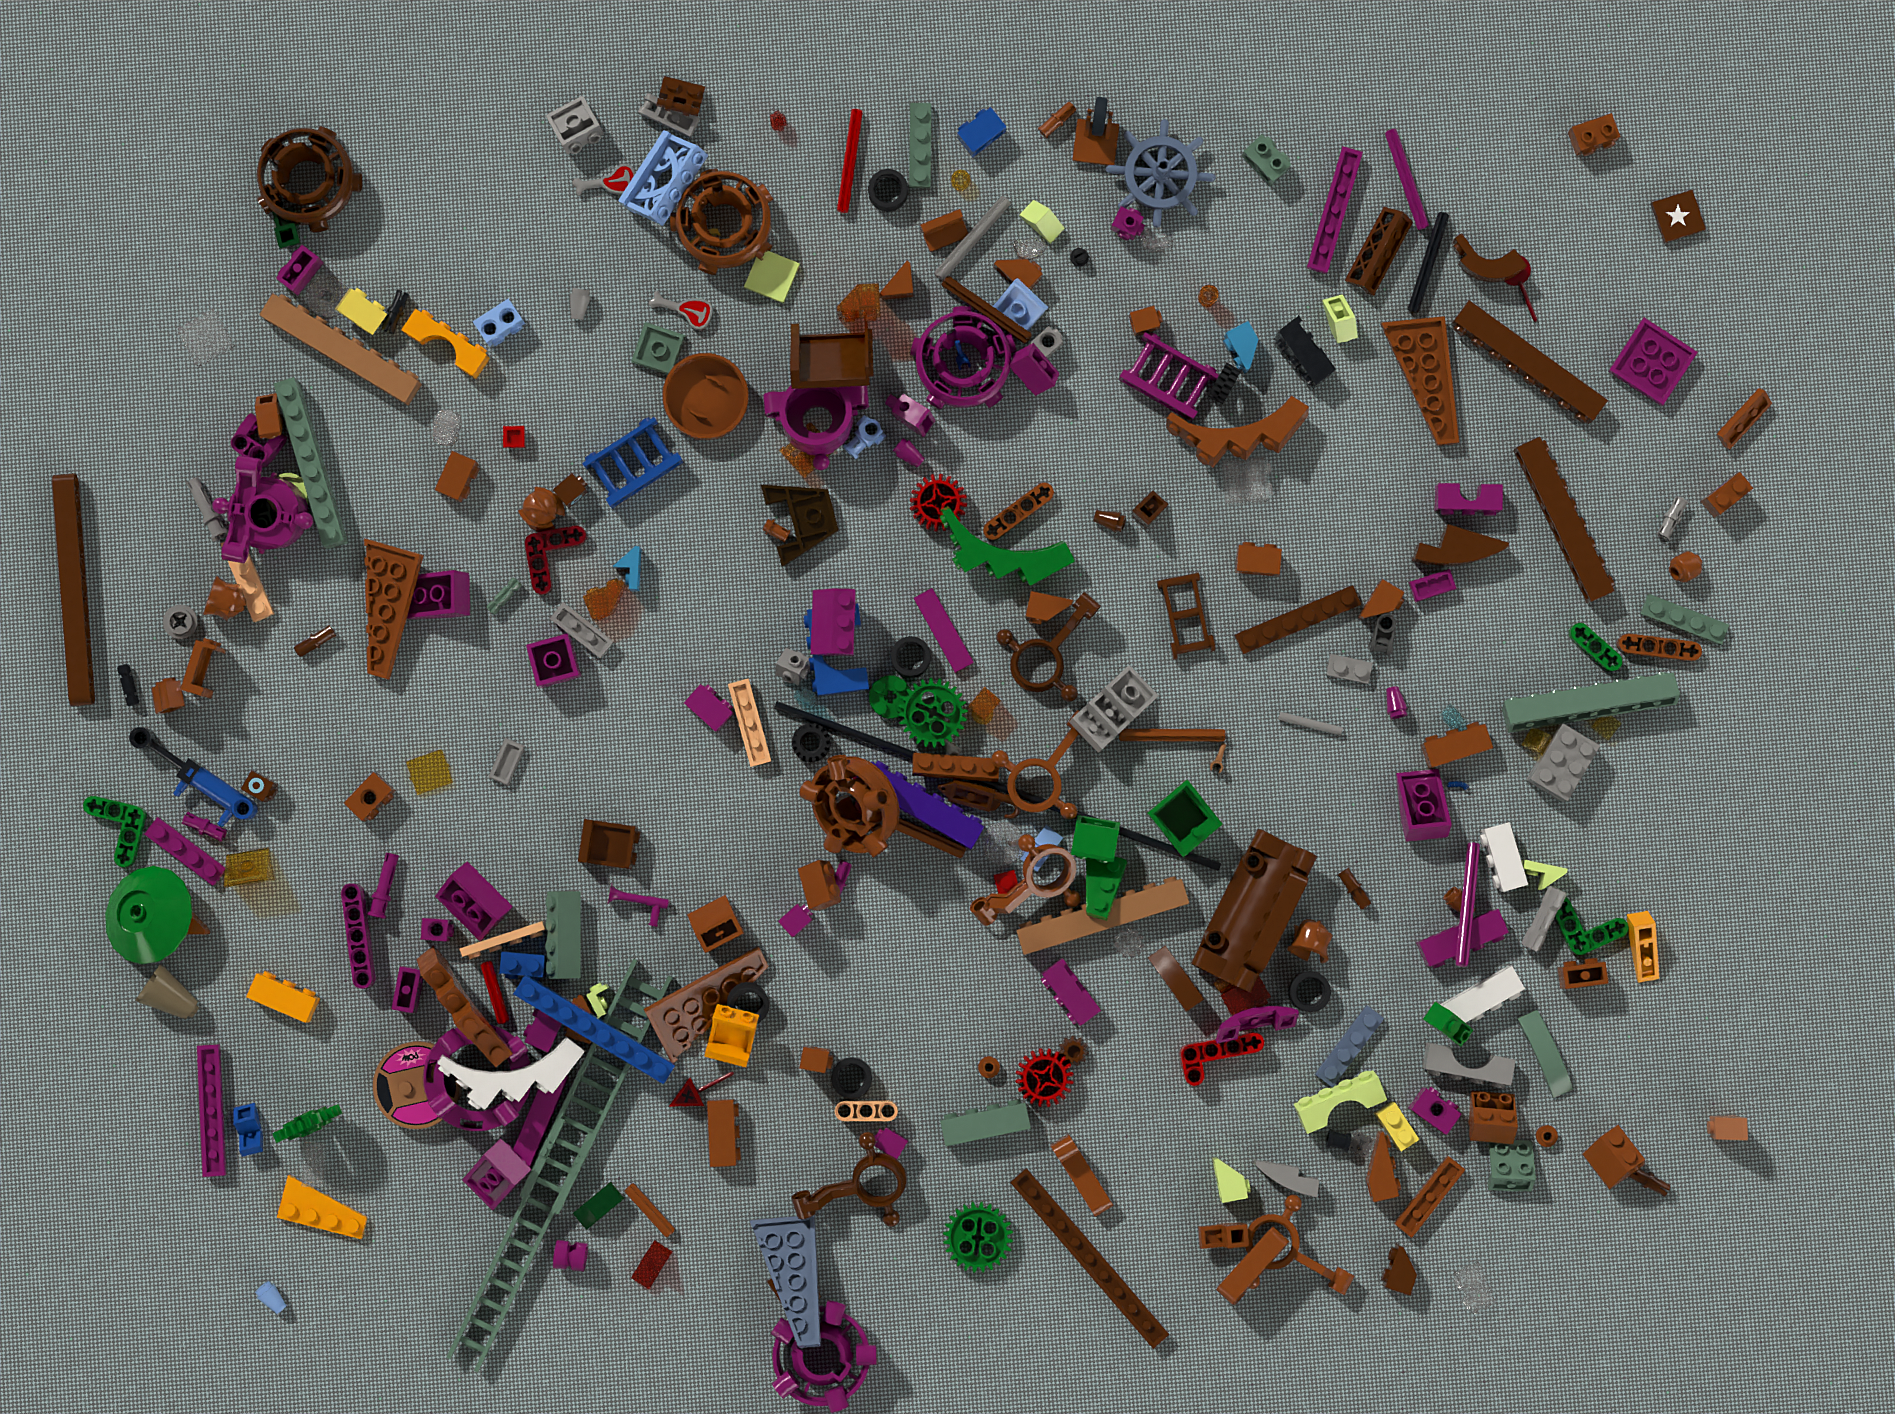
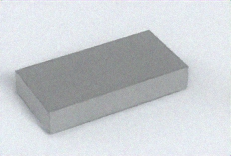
(507, 761)

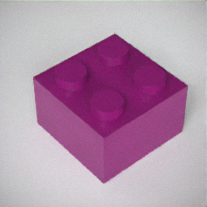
(553, 660)

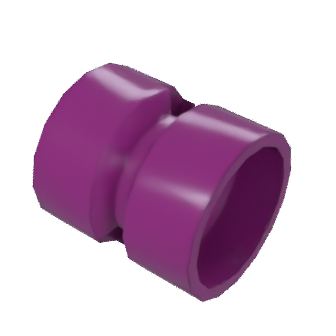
(570, 1255)

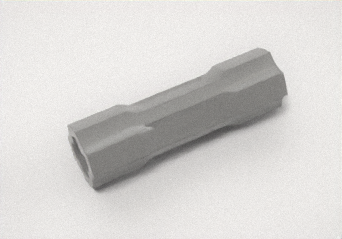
(1550, 905)

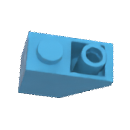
(1242, 343)

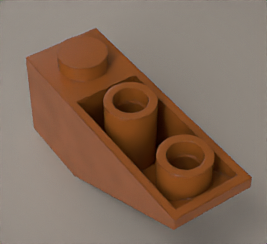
(1380, 1174)

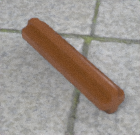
(649, 1210)

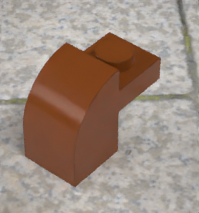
(1223, 1235)

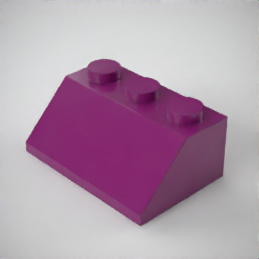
(833, 622)
(473, 901)

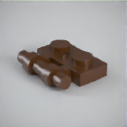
(680, 92)

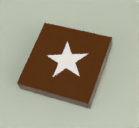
(1678, 216)

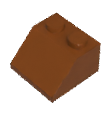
(1614, 1157)

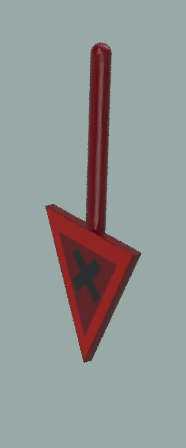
(689, 1094)

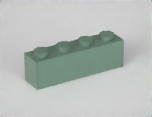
(563, 934)
(985, 1123)

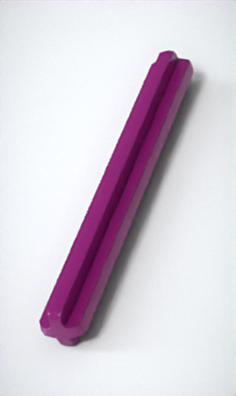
(1406, 179)

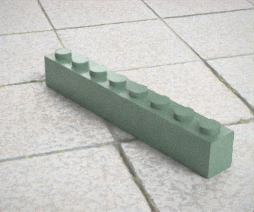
(310, 463)
(1590, 702)

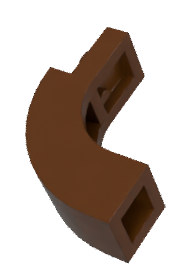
(1487, 269)

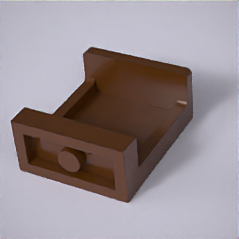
(608, 844)

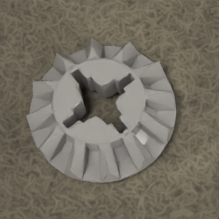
(170, 621)

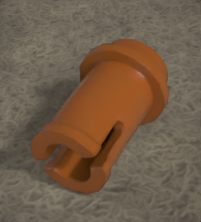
(776, 530)

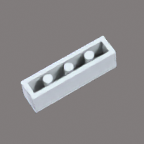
(1485, 995)

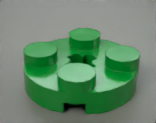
(880, 689)

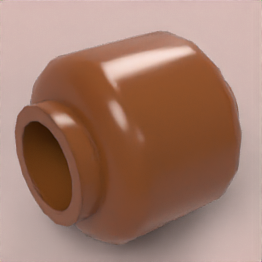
(1685, 567)

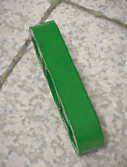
(1604, 646)

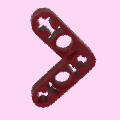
(545, 546)

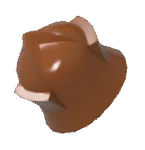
(541, 508)
(224, 599)
(1310, 937)

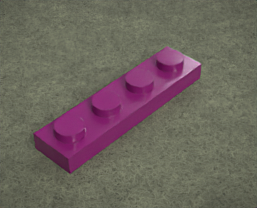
(185, 851)

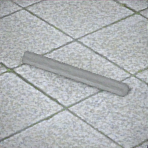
(972, 238)

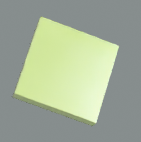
(772, 276)

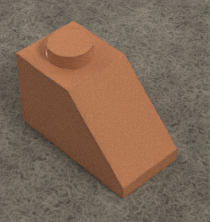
(1727, 1127)

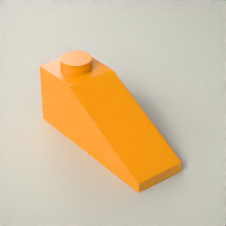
(1643, 945)

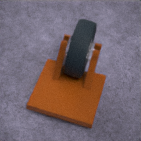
(1096, 136)

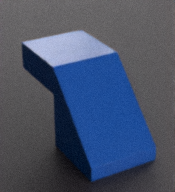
(249, 1129)

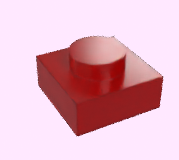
(514, 437)
(1005, 881)

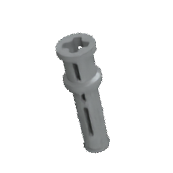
(211, 518)

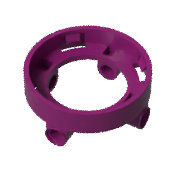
(448, 1110)

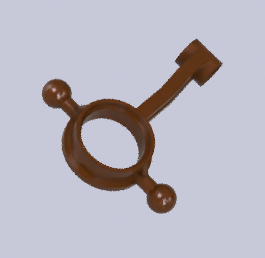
(1085, 607)
(807, 1204)

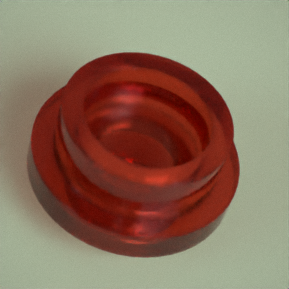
(778, 121)

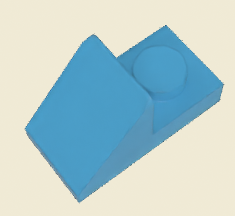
(631, 562)

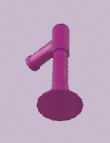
(655, 902)

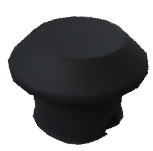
(1079, 257)

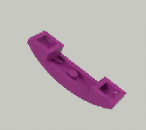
(1257, 1017)

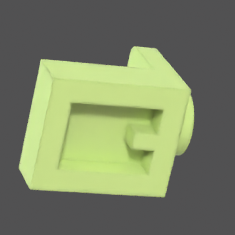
(598, 1003)

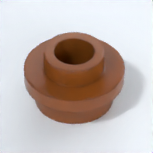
(988, 1074)
(1540, 1136)

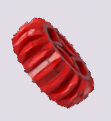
(928, 504)
(1061, 1086)

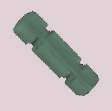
(503, 596)

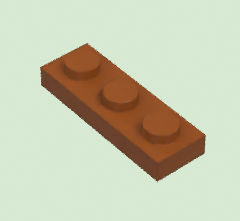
(1744, 418)

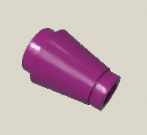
(907, 451)
(1395, 703)

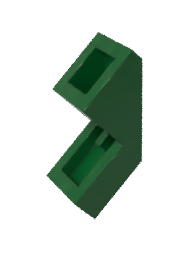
(286, 233)
(598, 1205)

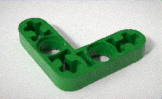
(125, 818)
(1586, 936)

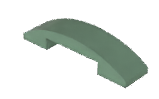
(1546, 1053)

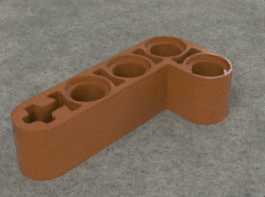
(1081, 1175)
(1252, 1266)

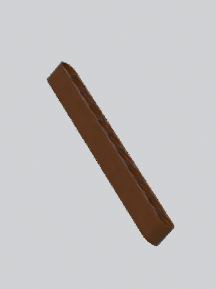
(73, 589)

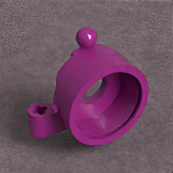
(792, 405)
(291, 507)

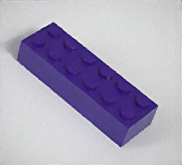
(933, 810)

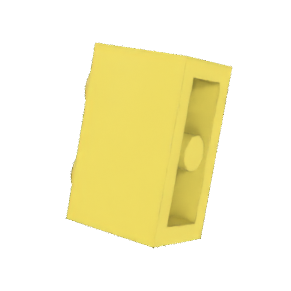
(361, 311)
(1396, 1126)

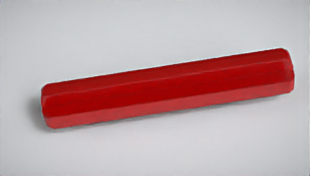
(494, 992)

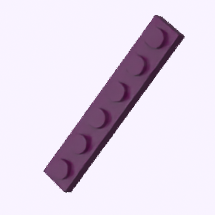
(1334, 210)
(211, 1110)

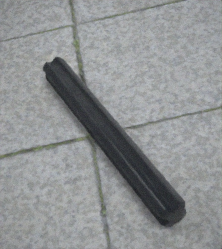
(1428, 262)

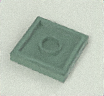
(658, 348)

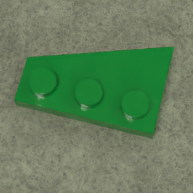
(1102, 885)

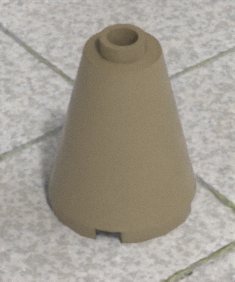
(168, 995)

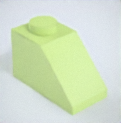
(1340, 318)
(1230, 1182)

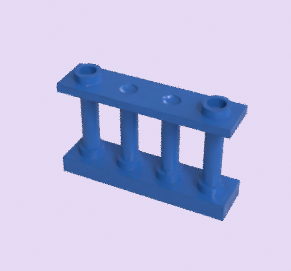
(634, 483)

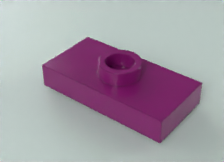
(1432, 585)

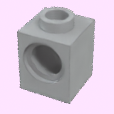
(1053, 334)

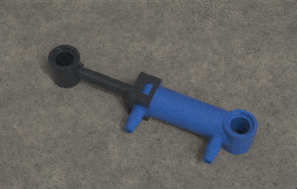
(196, 775)

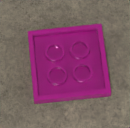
(1652, 361)

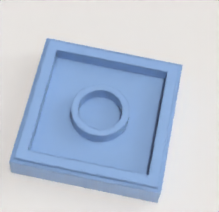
(1021, 305)

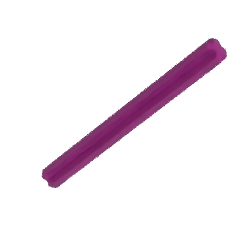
(1467, 904)

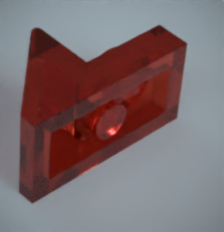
(651, 1264)

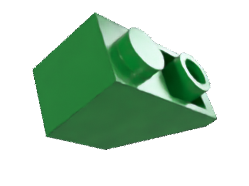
(1448, 1024)

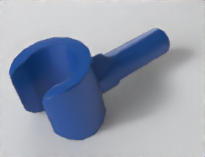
(961, 358)

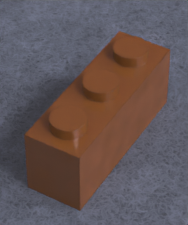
(1456, 744)
(723, 1132)

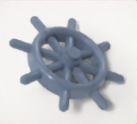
(1160, 173)

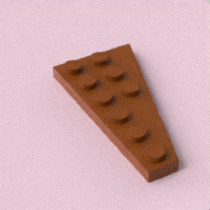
(1425, 362)
(388, 597)
(690, 1010)

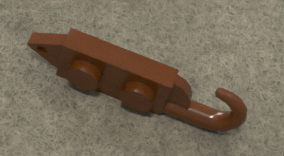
(976, 796)

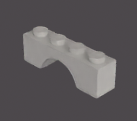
(1495, 1069)

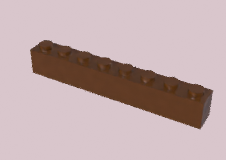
(1528, 362)
(1564, 520)

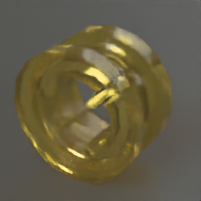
(955, 175)

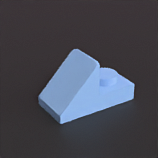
(1046, 836)

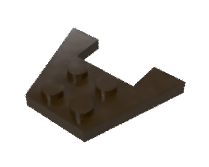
(810, 514)

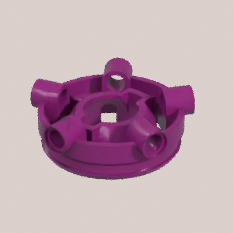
(965, 333)
(834, 1397)

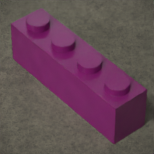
(1444, 944)

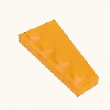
(319, 1210)

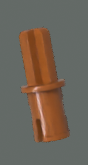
(1057, 119)

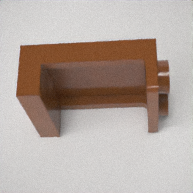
(198, 667)

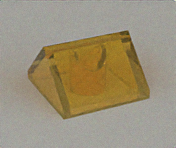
(248, 868)

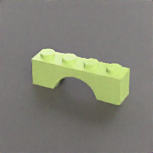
(1314, 1110)

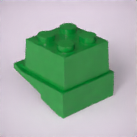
(1184, 818)

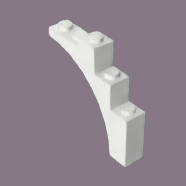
(485, 1085)

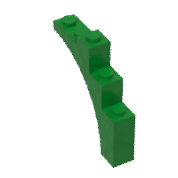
(1033, 564)

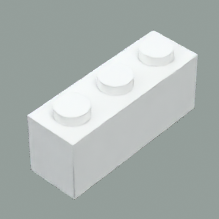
(1503, 857)

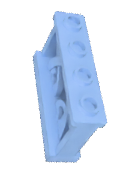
(660, 159)

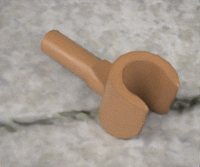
(1219, 758)

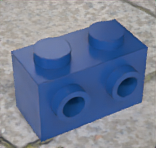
(517, 964)

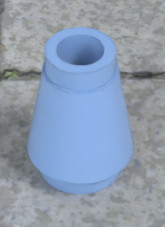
(270, 1297)

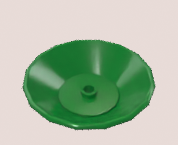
(163, 916)

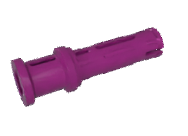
(381, 896)

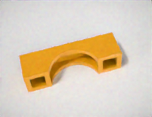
(424, 329)

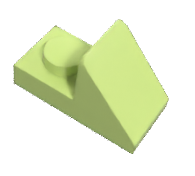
(1548, 872)

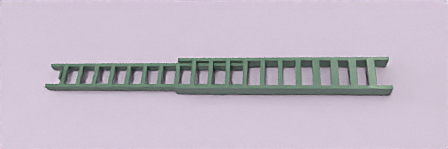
(544, 1157)

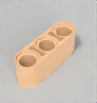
(876, 1106)

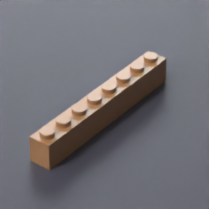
(340, 349)
(1125, 909)

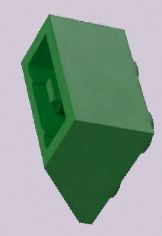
(1095, 839)

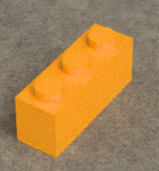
(283, 996)

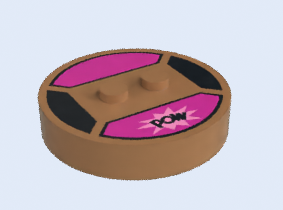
(400, 1086)

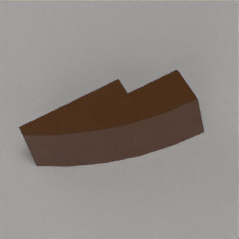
(1175, 978)

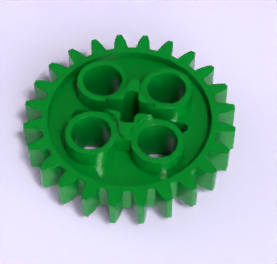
(923, 730)
(307, 1123)
(958, 1234)

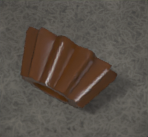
(1073, 1050)

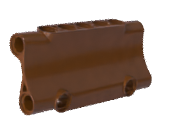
(1254, 910)

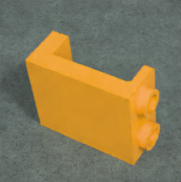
(731, 1035)

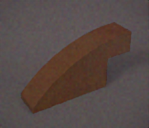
(1458, 548)

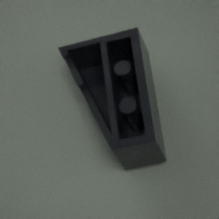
(1304, 353)

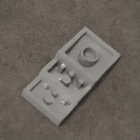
(1113, 708)

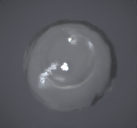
(1029, 248)

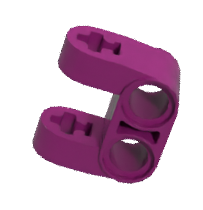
(246, 431)

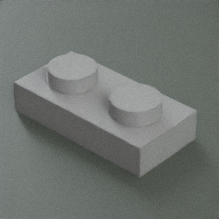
(1349, 669)

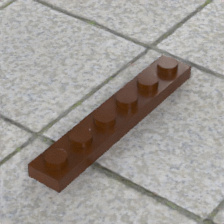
(1297, 619)

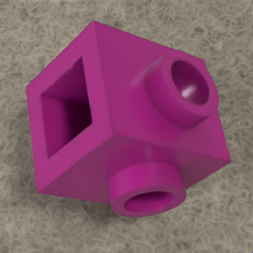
(1126, 217)

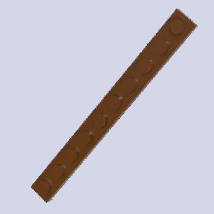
(1089, 1258)

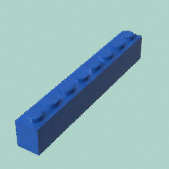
(594, 1029)

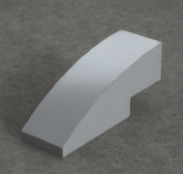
(1288, 1177)

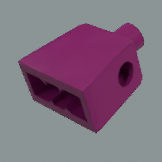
(911, 413)

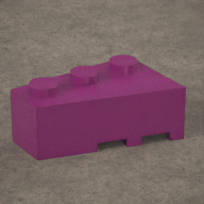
(1069, 992)

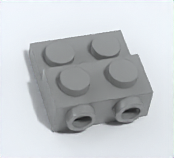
(575, 125)

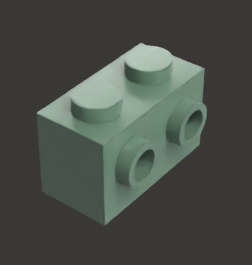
(1266, 159)

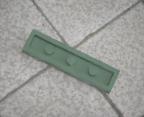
(920, 146)
(1684, 619)

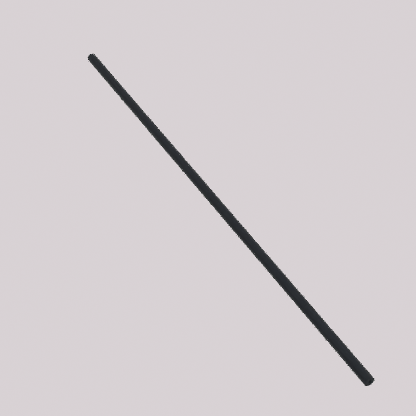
(994, 785)

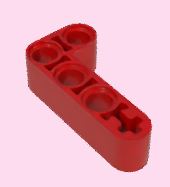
(1221, 1053)

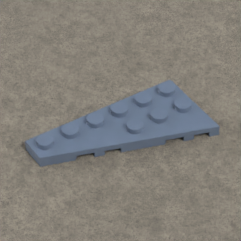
(792, 1262)

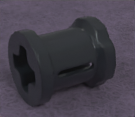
(1338, 1140)

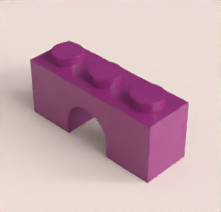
(1449, 500)

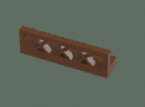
(1383, 250)

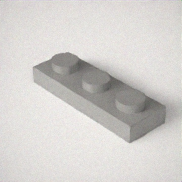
(581, 630)

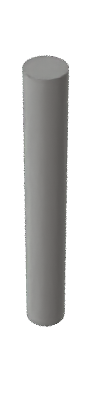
(1310, 723)

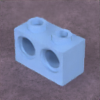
(496, 317)

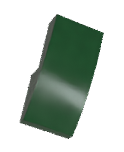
(262, 513)

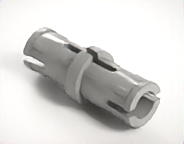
(1672, 517)

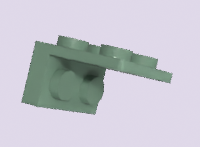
(1512, 1166)

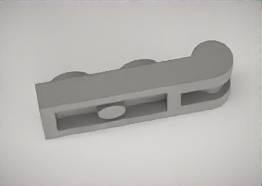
(673, 120)

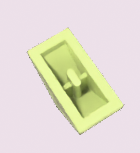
(1042, 221)

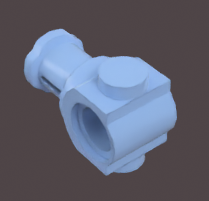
(864, 438)

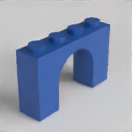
(830, 680)

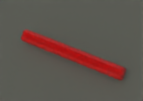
(849, 161)

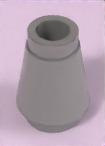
(579, 302)

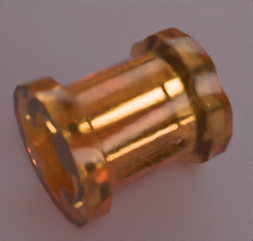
(1202, 299)

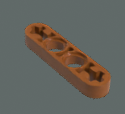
(1020, 514)
(1659, 644)

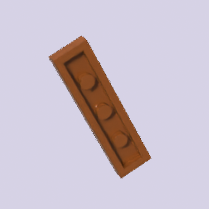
(954, 767)
(1429, 1196)

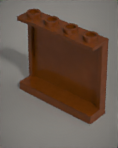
(831, 359)

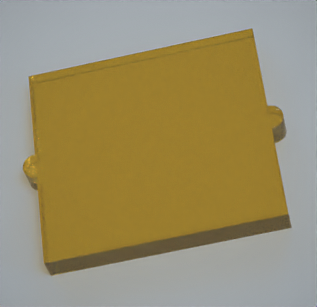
(429, 772)

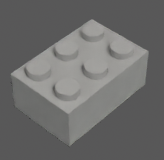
(1563, 763)

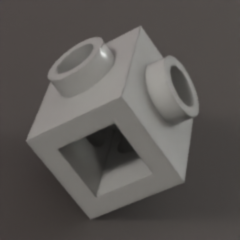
(792, 666)

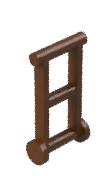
(1208, 639)

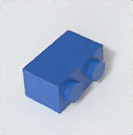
(981, 131)

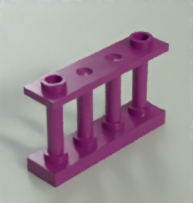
(1168, 398)

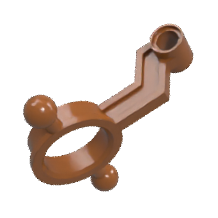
(1001, 759)
(987, 908)
(1339, 1280)

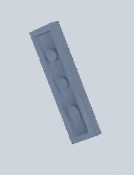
(1349, 1046)

